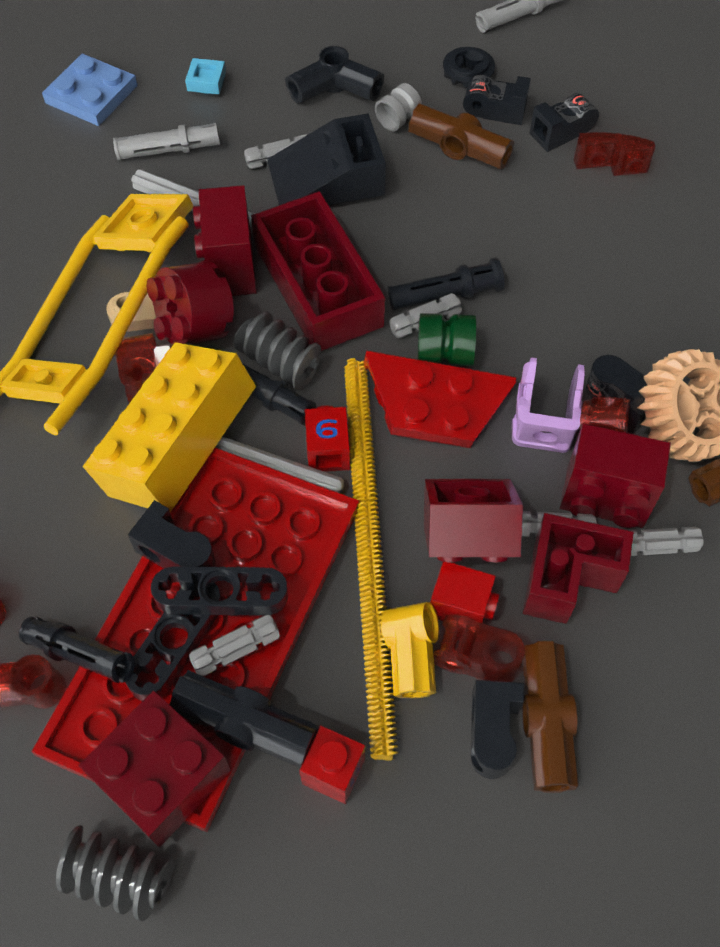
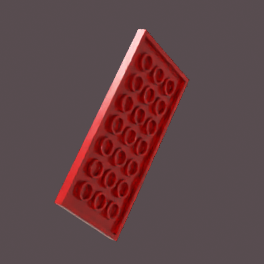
(251, 521)

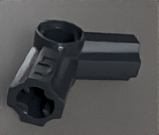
(334, 74)

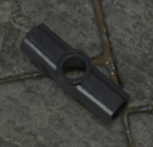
(243, 718)

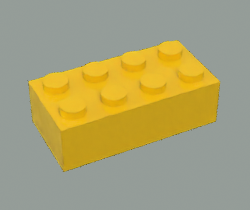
(171, 426)

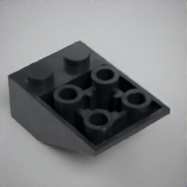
(336, 159)

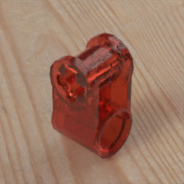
(135, 362)
(606, 413)
(475, 647)

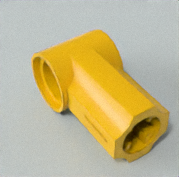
(410, 636)

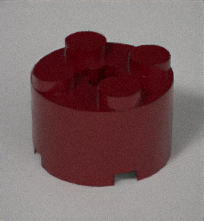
(190, 303)

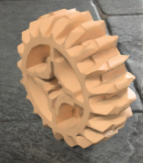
(678, 408)

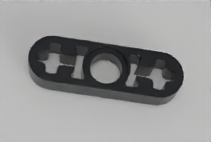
(187, 605)
(167, 674)

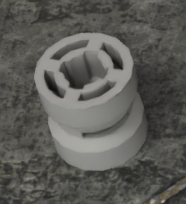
(398, 107)

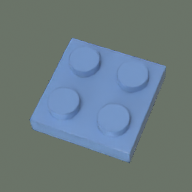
(90, 89)

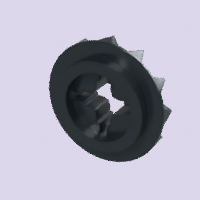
(477, 60)

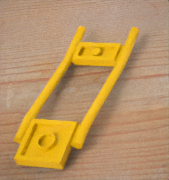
(139, 224)

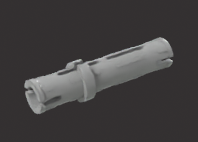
(509, 11)
(166, 141)

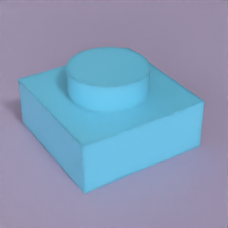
(205, 76)

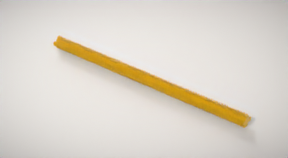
(369, 563)

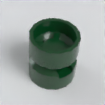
(447, 339)

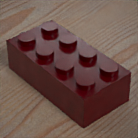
(318, 271)

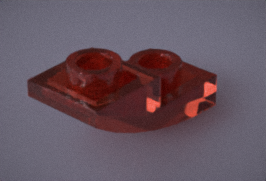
(620, 151)

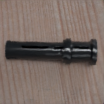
(462, 282)

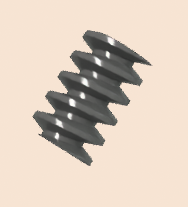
(278, 349)
(112, 876)

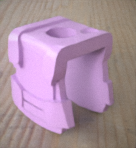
(528, 426)

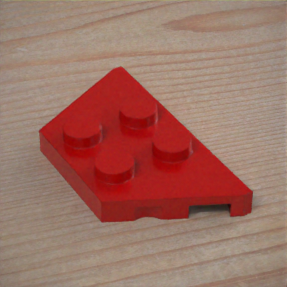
(435, 399)

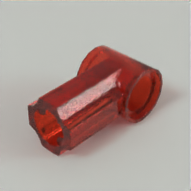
(17, 680)

